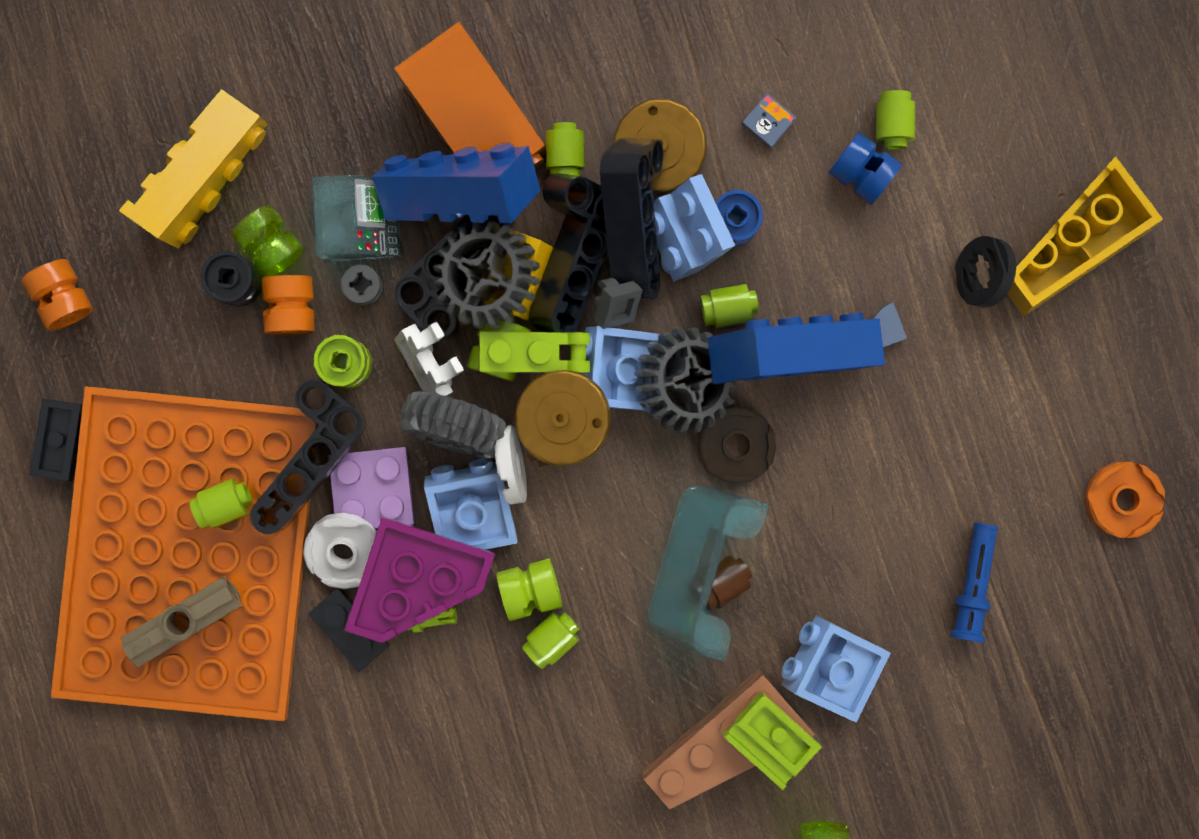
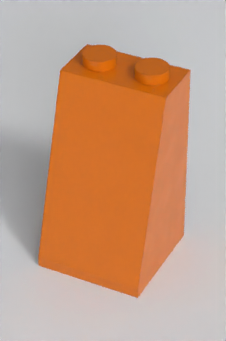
(465, 96)

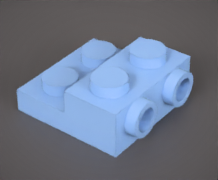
(690, 229)
(614, 361)
(470, 505)
(834, 668)

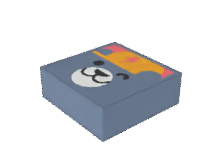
(768, 121)

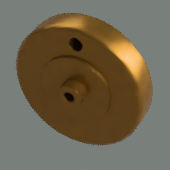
(679, 133)
(563, 417)

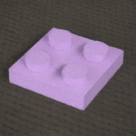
(374, 486)

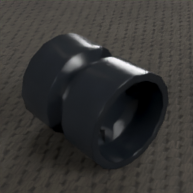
(231, 279)

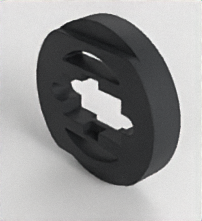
(1001, 271)

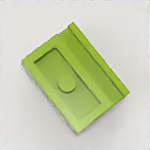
(771, 740)

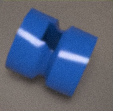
(870, 182)
(741, 215)

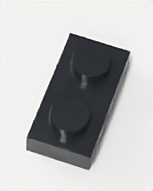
(56, 440)
(332, 618)

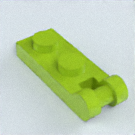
(531, 352)

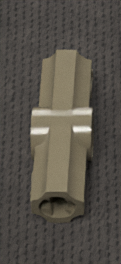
(161, 632)

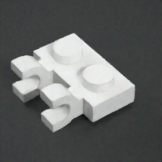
(417, 352)

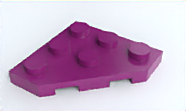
(413, 579)

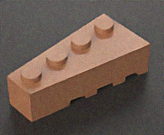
(702, 753)

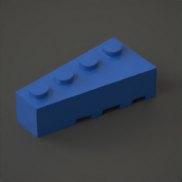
(458, 184)
(796, 348)

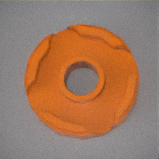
(1102, 495)

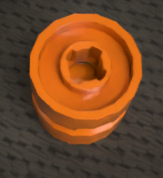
(56, 292)
(288, 304)

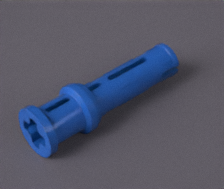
(982, 535)

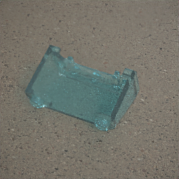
(691, 564)

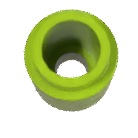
(895, 119)
(565, 149)
(729, 306)
(221, 503)
(551, 639)

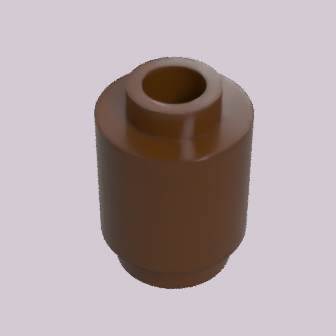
(729, 582)

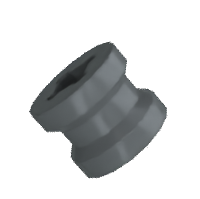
(370, 291)

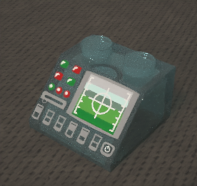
(352, 220)

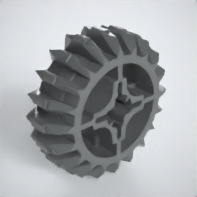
(479, 289)
(693, 413)
(451, 424)

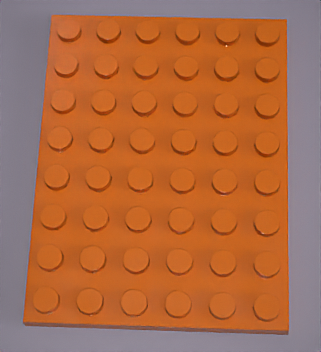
(142, 552)

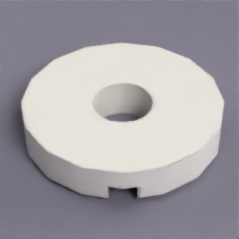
(511, 466)
(333, 530)

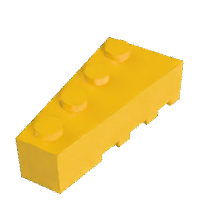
(197, 171)
(1091, 231)

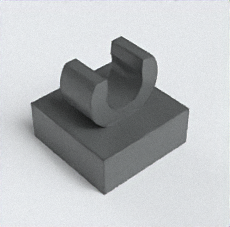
(617, 303)

